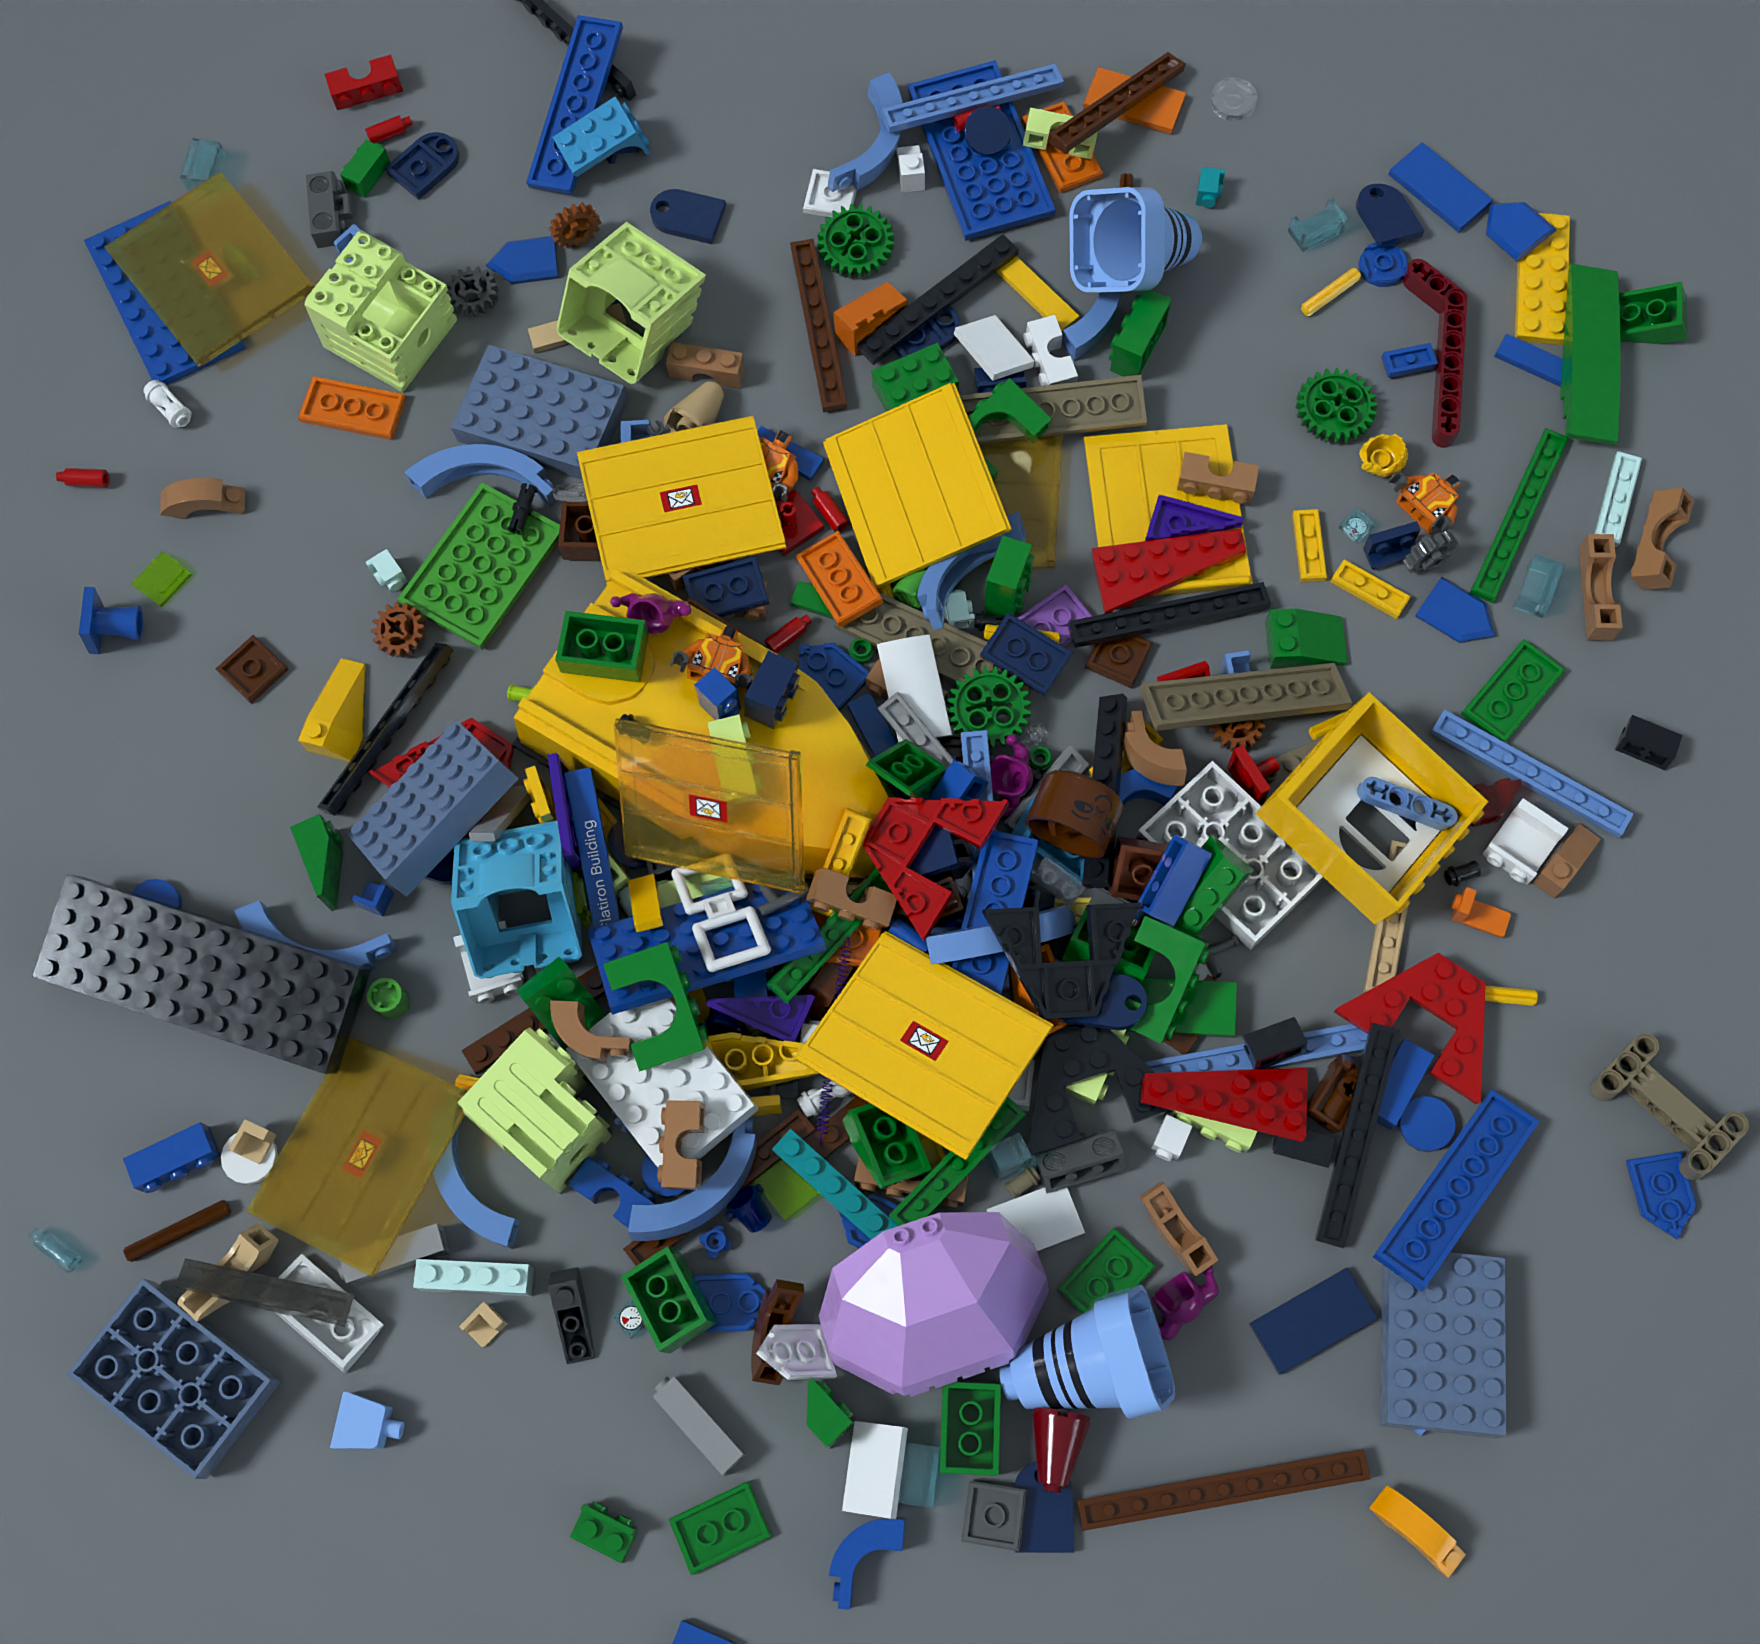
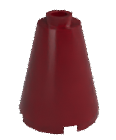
(1058, 1445)

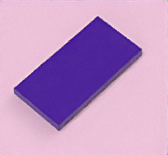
(563, 811)

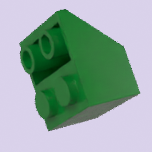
(824, 1416)

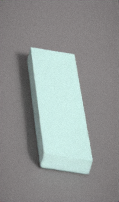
(1618, 495)

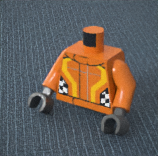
(780, 464)
(1428, 499)
(716, 652)

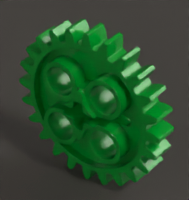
(855, 241)
(1336, 406)
(986, 685)

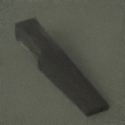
(266, 1292)

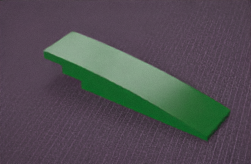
(1591, 355)

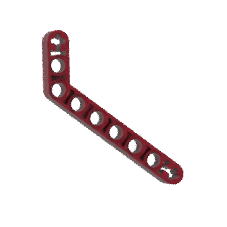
(1421, 281)

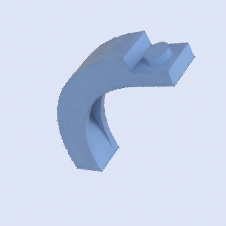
(870, 165)
(1093, 327)
(478, 459)
(944, 575)
(258, 919)
(981, 940)
(466, 1205)
(698, 1207)

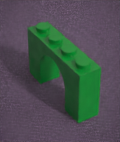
(1013, 406)
(1185, 954)
(685, 1033)

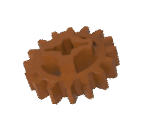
(575, 225)
(388, 633)
(1247, 730)

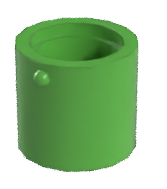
(907, 589)
(388, 998)

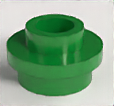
(858, 644)
(1040, 751)

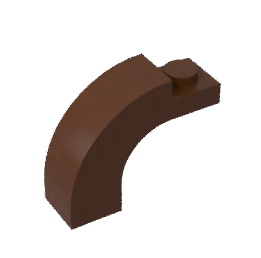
(775, 1309)

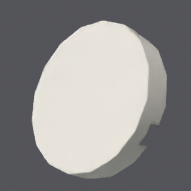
(244, 1170)

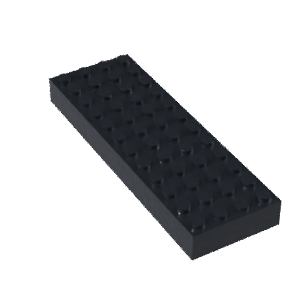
(202, 974)

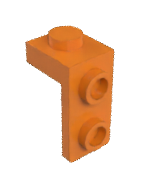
(1478, 914)

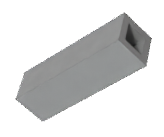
(419, 1244)
(698, 1424)

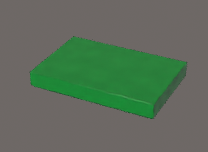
(1108, 1268)
(719, 1527)

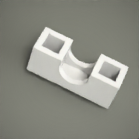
(1043, 337)

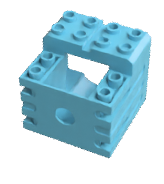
(515, 863)

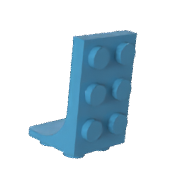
(599, 136)

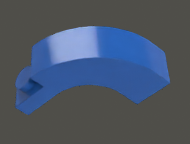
(1135, 786)
(871, 1536)

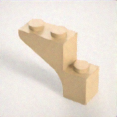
(248, 1253)

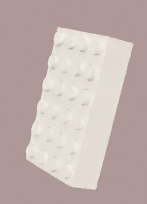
(1221, 808)
(641, 1095)

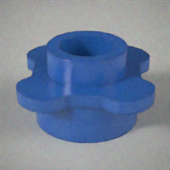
(708, 1238)

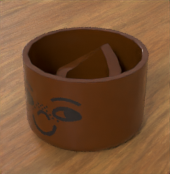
(1075, 813)

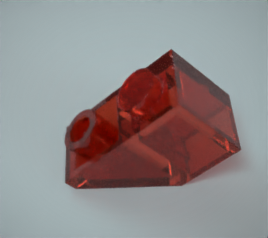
(1499, 797)

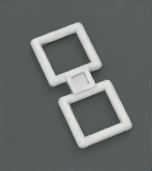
(721, 913)

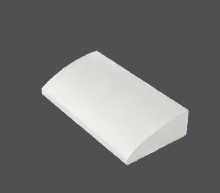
(913, 672)
(335, 1342)

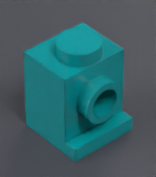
(1209, 186)

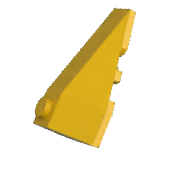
(337, 716)
(759, 1060)

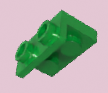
(604, 1532)

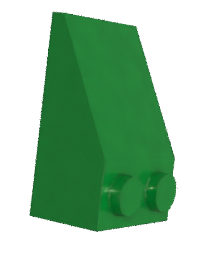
(1654, 314)
(1304, 638)
(908, 769)
(321, 855)
(885, 1145)

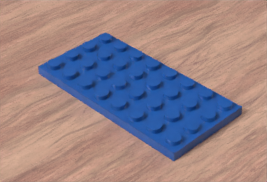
(984, 190)
(157, 346)
(789, 931)

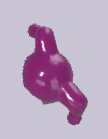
(652, 608)
(1012, 774)
(1183, 1301)

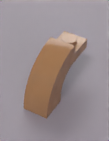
(200, 494)
(1150, 759)
(572, 1029)
(1176, 1230)

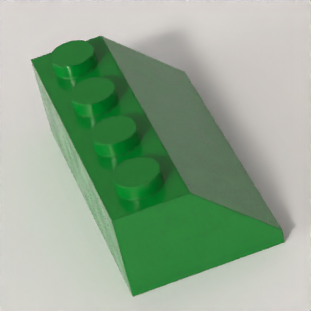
(1214, 888)

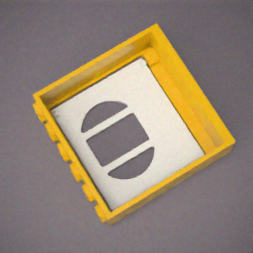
(1382, 751)

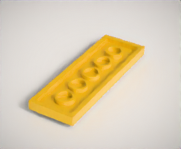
(1543, 287)

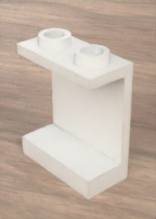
(1524, 841)
(485, 989)

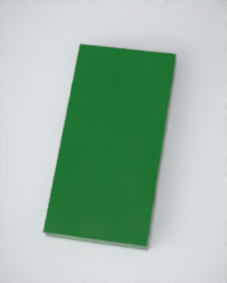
(1513, 691)
(1209, 1006)

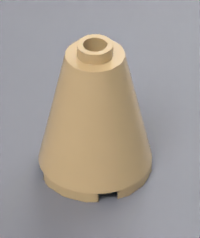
(696, 409)

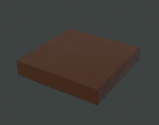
(1120, 659)
(252, 669)

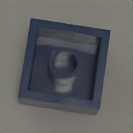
(771, 689)

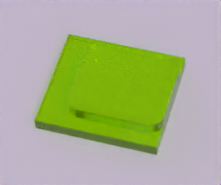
(161, 579)
(581, 899)
(786, 1189)

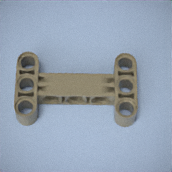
(1670, 1107)

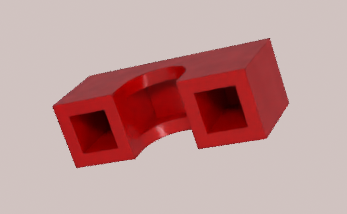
(380, 82)

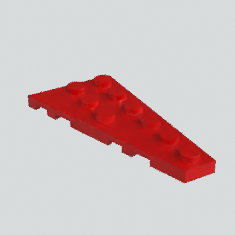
(1153, 566)
(1251, 1099)

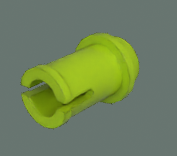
(516, 693)

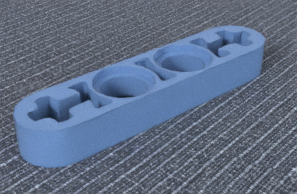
(1406, 808)

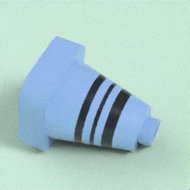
(1127, 239)
(1097, 1361)

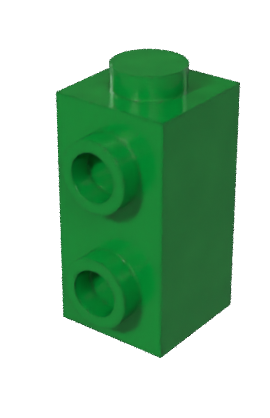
(365, 168)

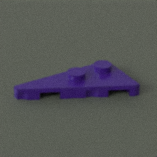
(1181, 518)
(767, 1013)

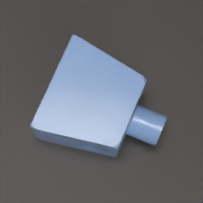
(364, 1424)

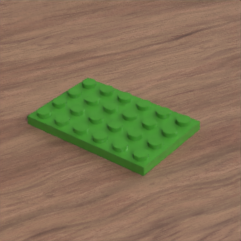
(480, 567)

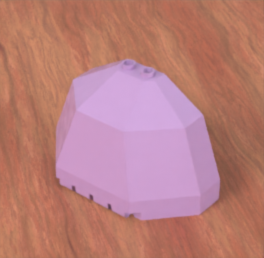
(933, 1301)

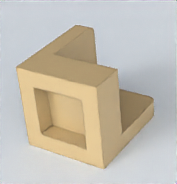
(252, 1141)
(484, 1324)

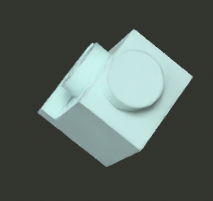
(386, 571)
(959, 610)

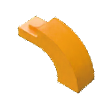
(1418, 1530)

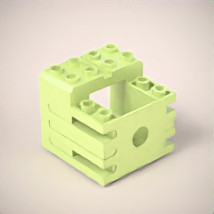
(648, 281)
(380, 311)
(532, 1108)

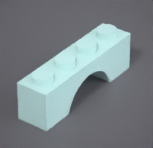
(474, 1277)

